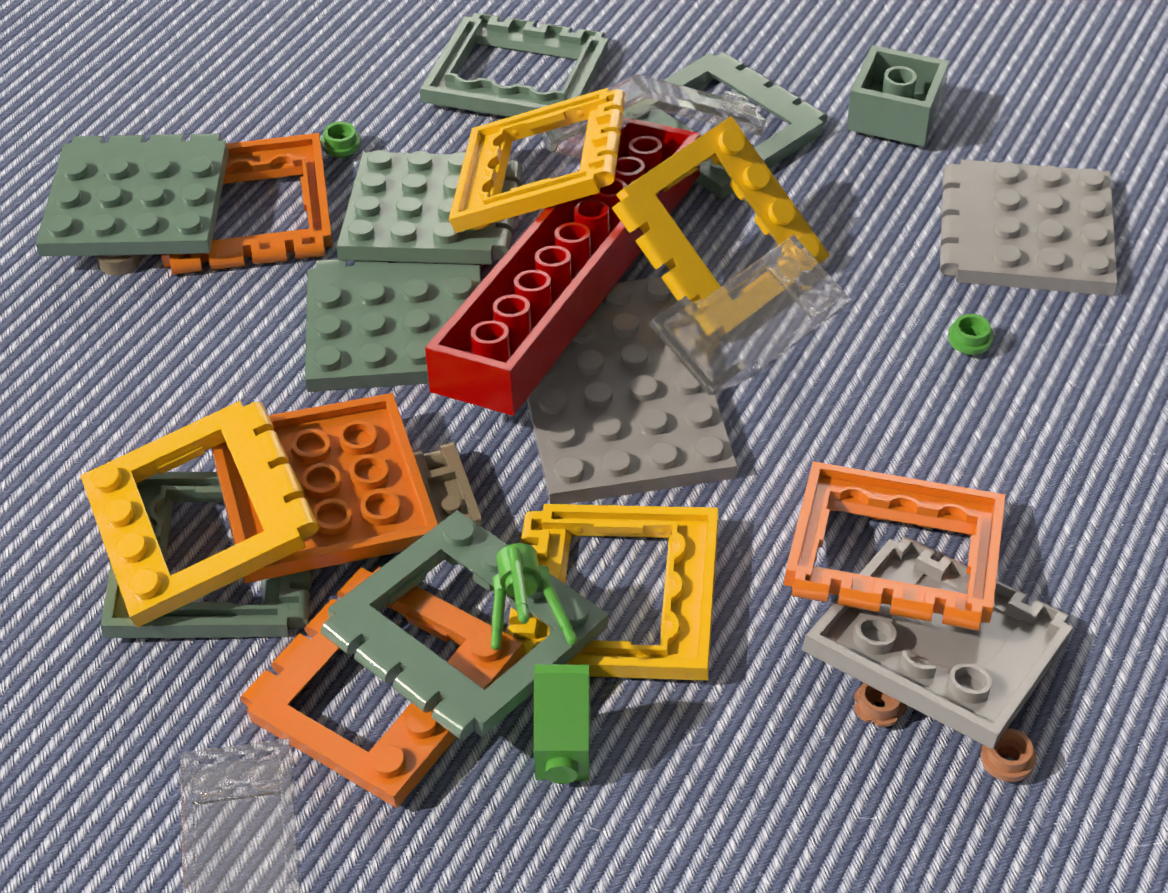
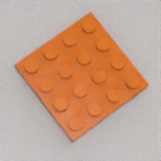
(352, 473)

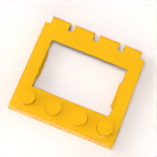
(484, 167)
(750, 181)
(130, 537)
(687, 588)

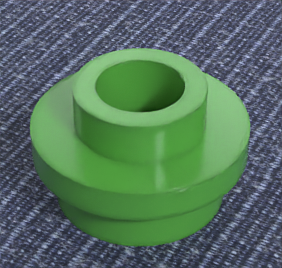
(340, 139)
(971, 334)

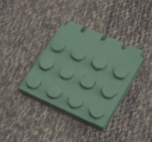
(134, 196)
(404, 209)
(376, 318)

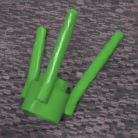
(519, 578)

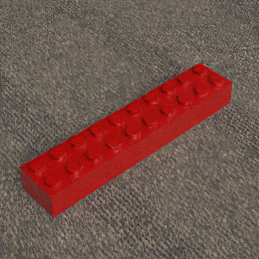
(548, 284)

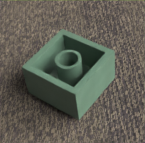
(897, 95)

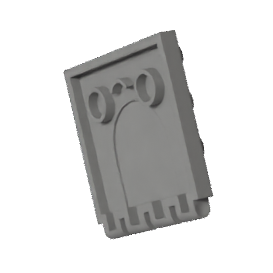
(1028, 227)
(942, 670)

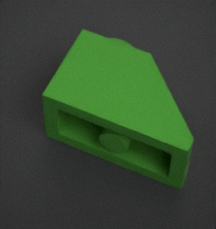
(562, 722)

